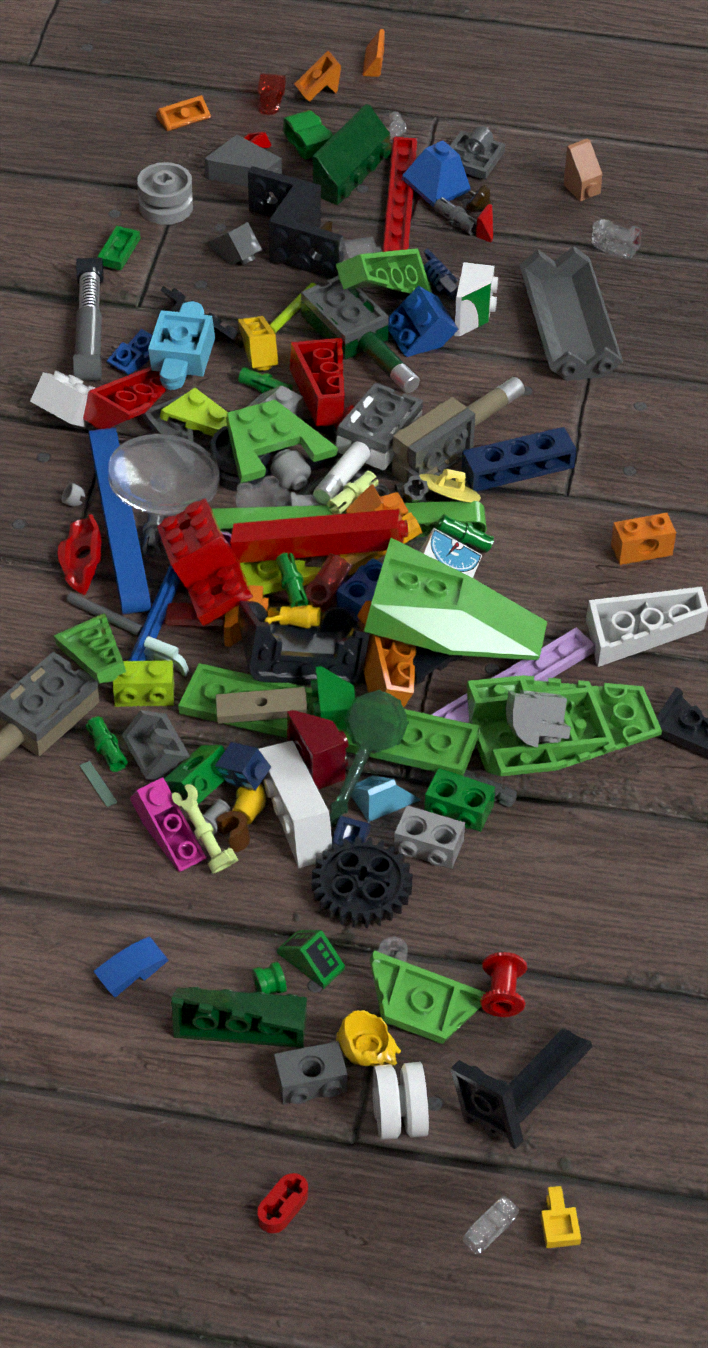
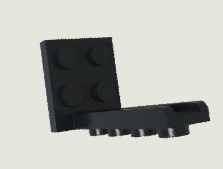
(505, 1106)

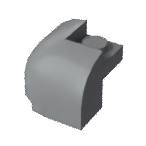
(537, 717)

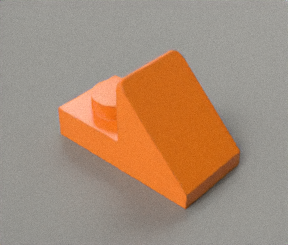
(322, 73)
(371, 501)

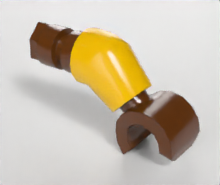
(245, 810)

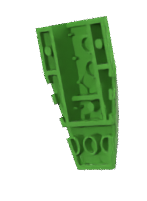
(598, 717)

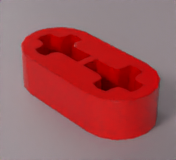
(288, 1207)

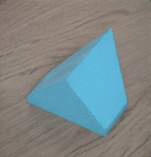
(380, 796)

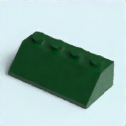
(351, 155)

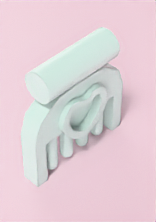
(162, 651)

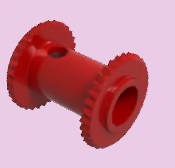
(504, 971)

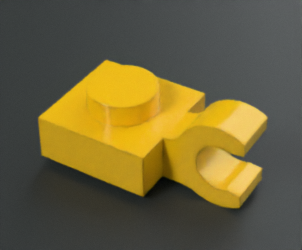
(559, 1223)

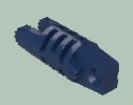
(440, 276)

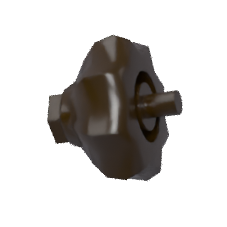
(479, 199)

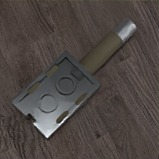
(443, 433)
(45, 705)

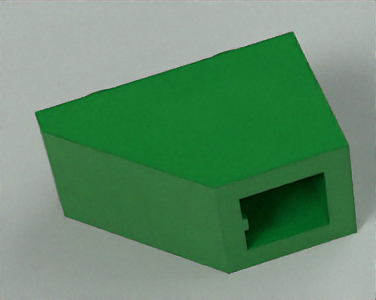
(334, 696)

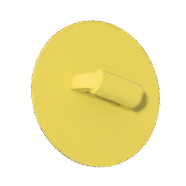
(450, 488)

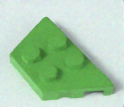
(421, 999)

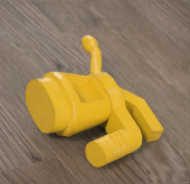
(297, 616)

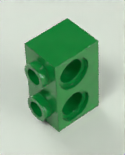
(460, 799)

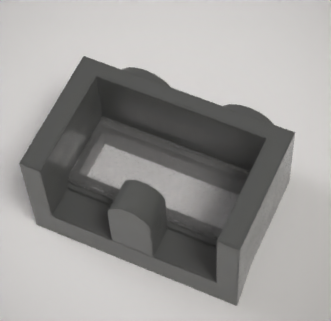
(154, 744)

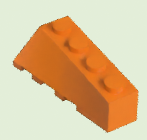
(388, 664)

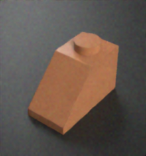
(582, 170)

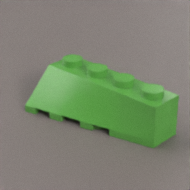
(390, 269)

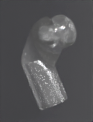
(397, 125)

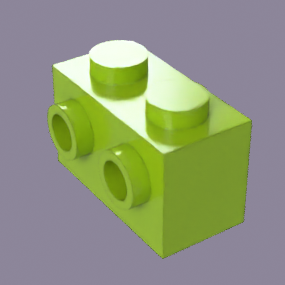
(145, 684)

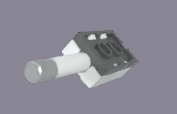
(368, 436)

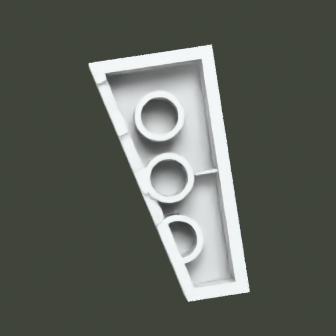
(643, 621)
(297, 803)

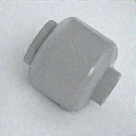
(290, 469)

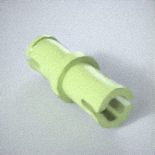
(351, 492)

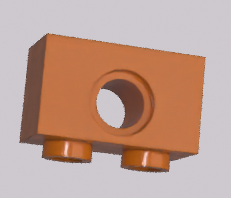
(643, 538)

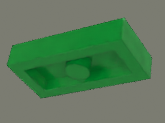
(119, 247)

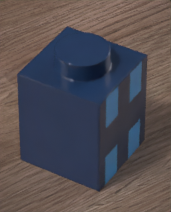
(243, 766)

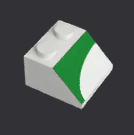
(475, 297)

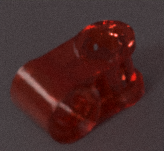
(271, 90)

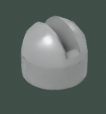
(72, 495)

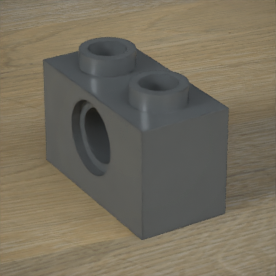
(321, 1060)

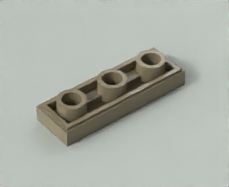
(259, 704)

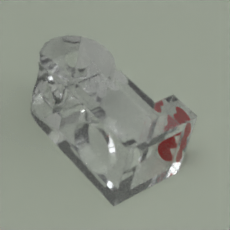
(616, 239)

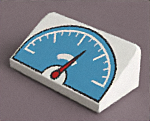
(451, 552)

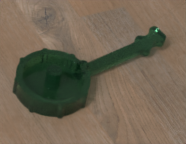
(374, 724)

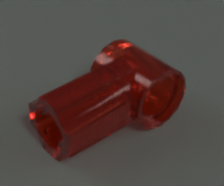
(328, 581)

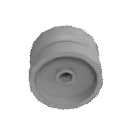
(165, 193)

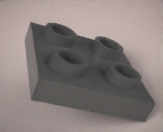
(478, 151)

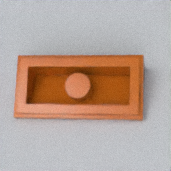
(374, 55)
(183, 113)

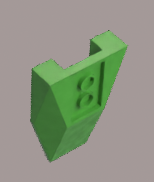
(448, 610)

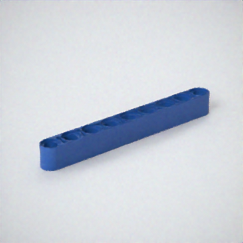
(120, 529)

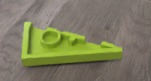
(197, 412)
(269, 576)

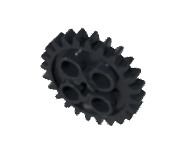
(362, 882)

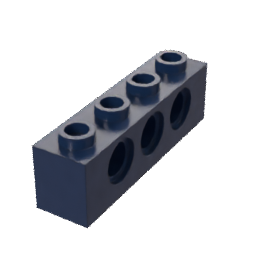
(518, 459)

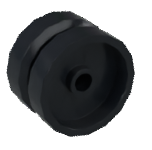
(224, 457)

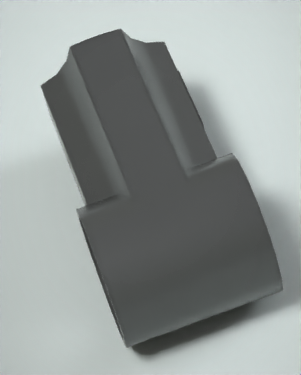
(412, 490)

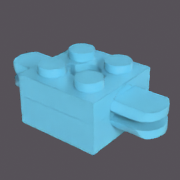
(181, 344)

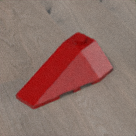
(123, 399)

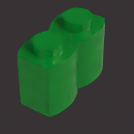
(306, 133)

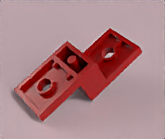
(204, 561)

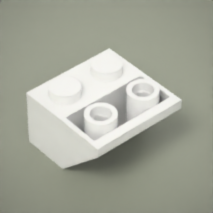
(62, 396)

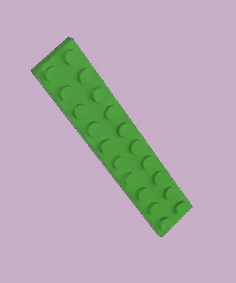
(427, 742)

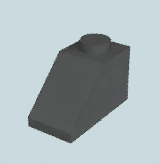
(236, 245)

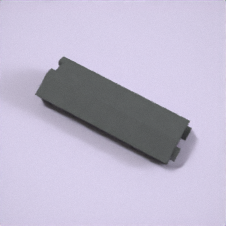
(571, 315)

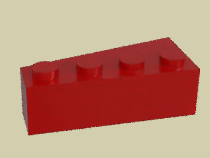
(320, 379)

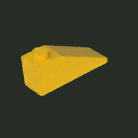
(259, 342)

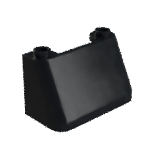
(294, 652)

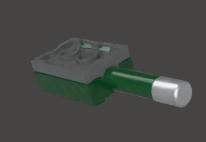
(359, 323)

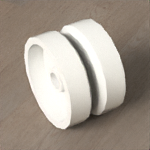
(402, 1100)

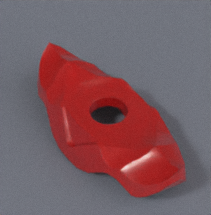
(82, 535)

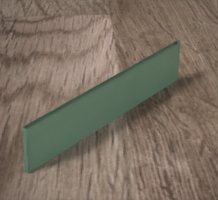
(98, 784)

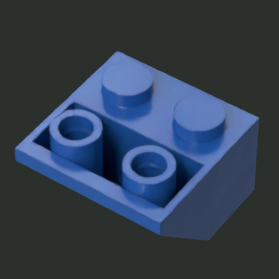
(421, 323)

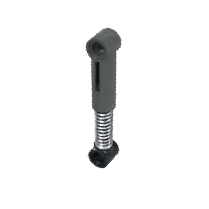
(88, 320)

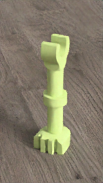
(220, 860)

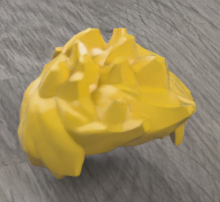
(366, 1040)

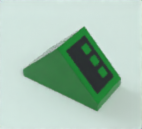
(313, 956)

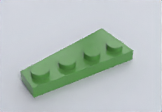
(93, 648)

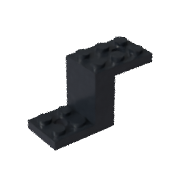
(294, 222)

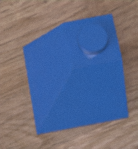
(437, 174)

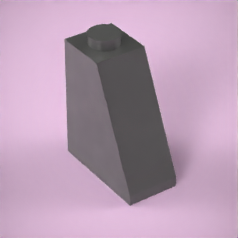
(234, 159)

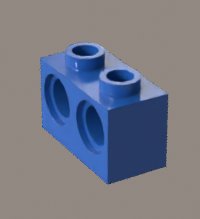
(359, 586)

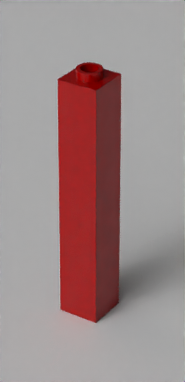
(318, 535)

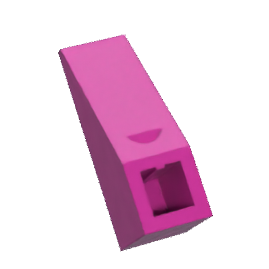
(167, 824)

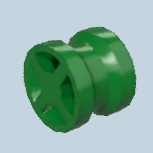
(269, 979)

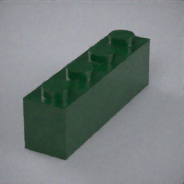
(239, 1017)

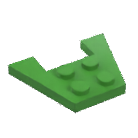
(268, 429)

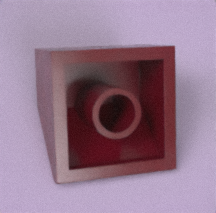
(319, 746)

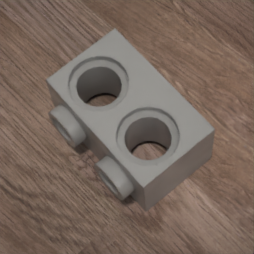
(429, 837)

